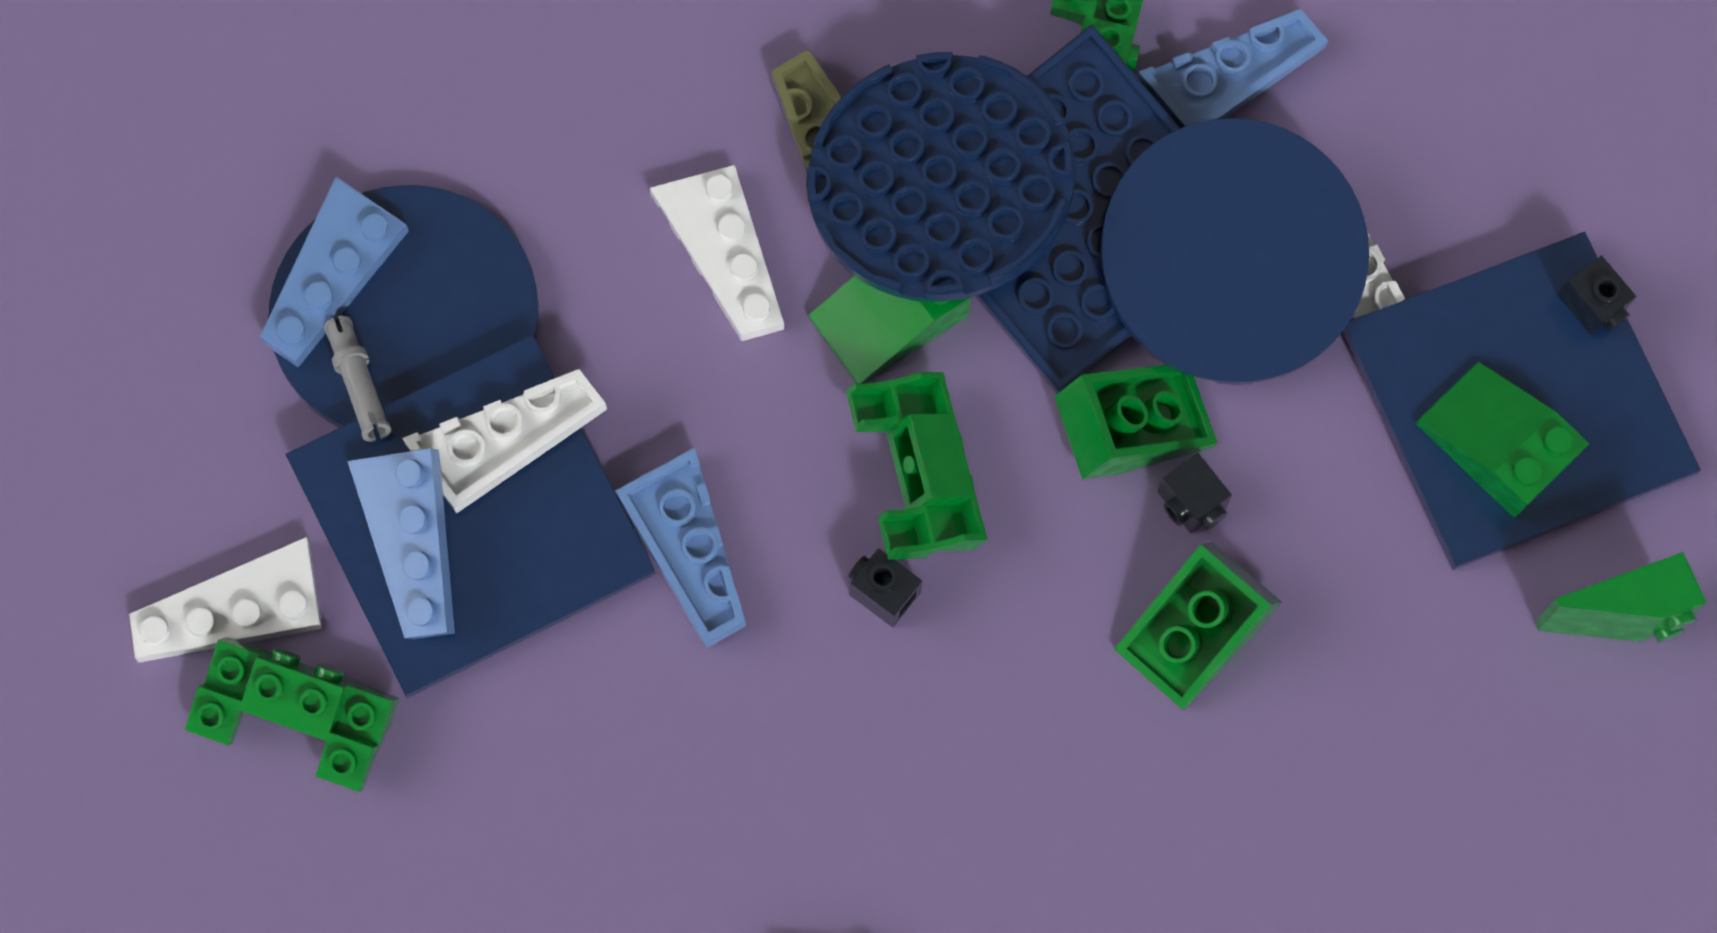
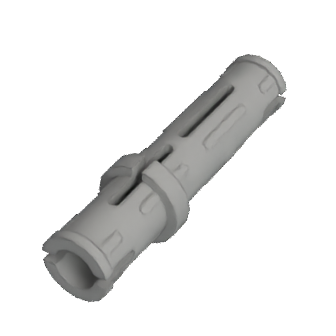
(352, 362)

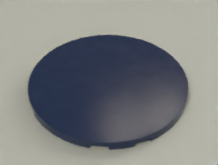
(941, 176)
(1234, 251)
(431, 308)

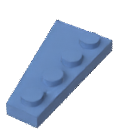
(1233, 70)
(333, 266)
(408, 528)
(682, 536)

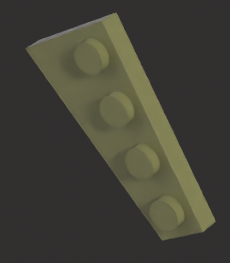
(805, 99)

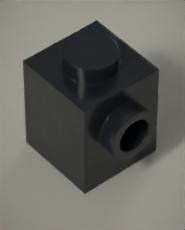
(1597, 296)
(1194, 495)
(884, 586)

